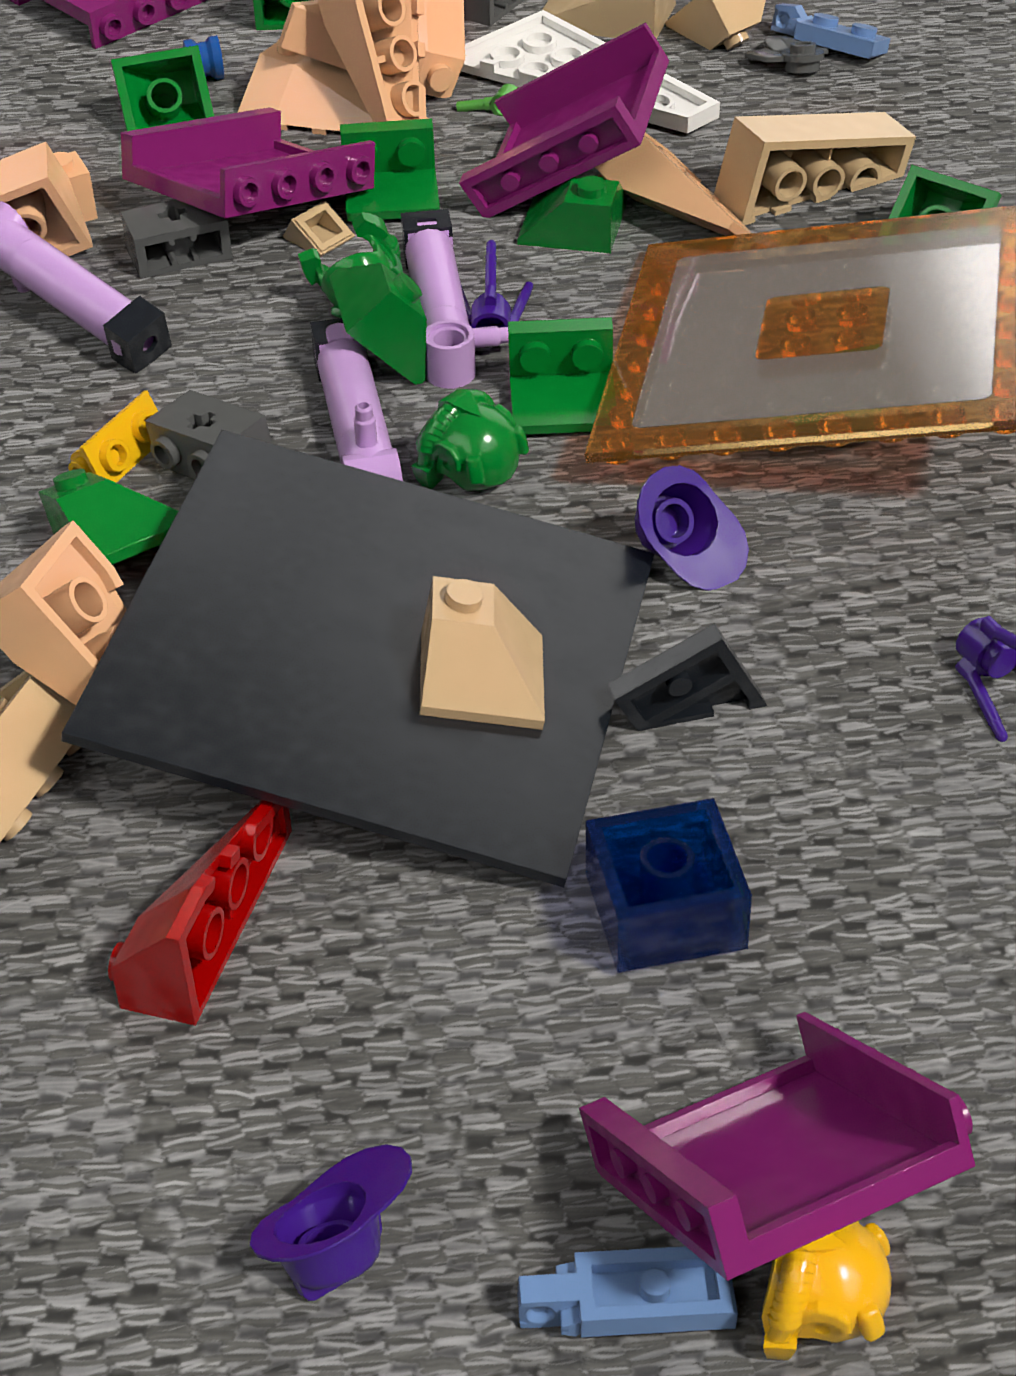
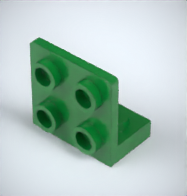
(403, 168)
(558, 372)

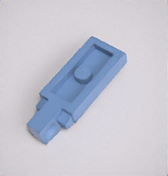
(826, 32)
(628, 1294)

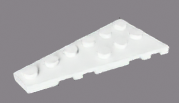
(547, 42)

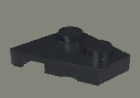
(685, 683)

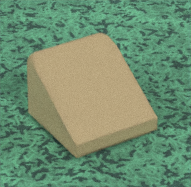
(318, 229)

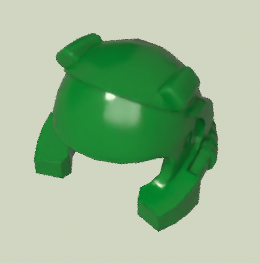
(385, 251)
(469, 443)

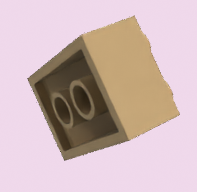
(612, 17)

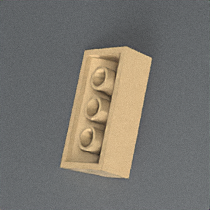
(29, 747)

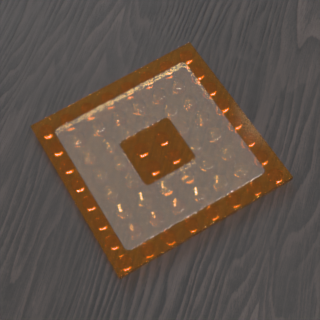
(816, 339)

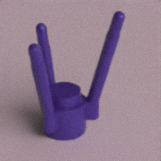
(491, 307)
(986, 651)

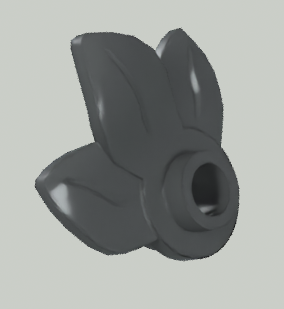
(797, 55)

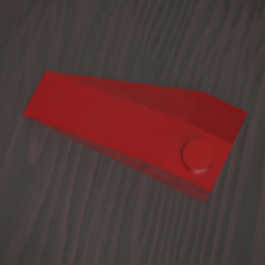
(192, 928)

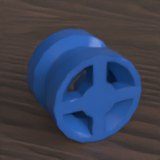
(210, 55)

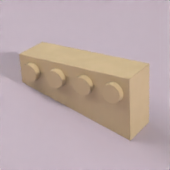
(807, 157)

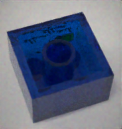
(667, 885)

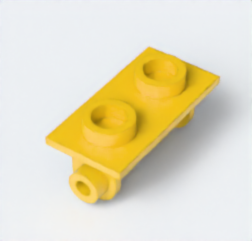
(118, 443)

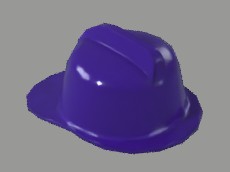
(690, 528)
(334, 1223)

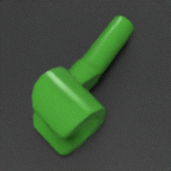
(487, 103)

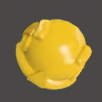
(828, 1290)

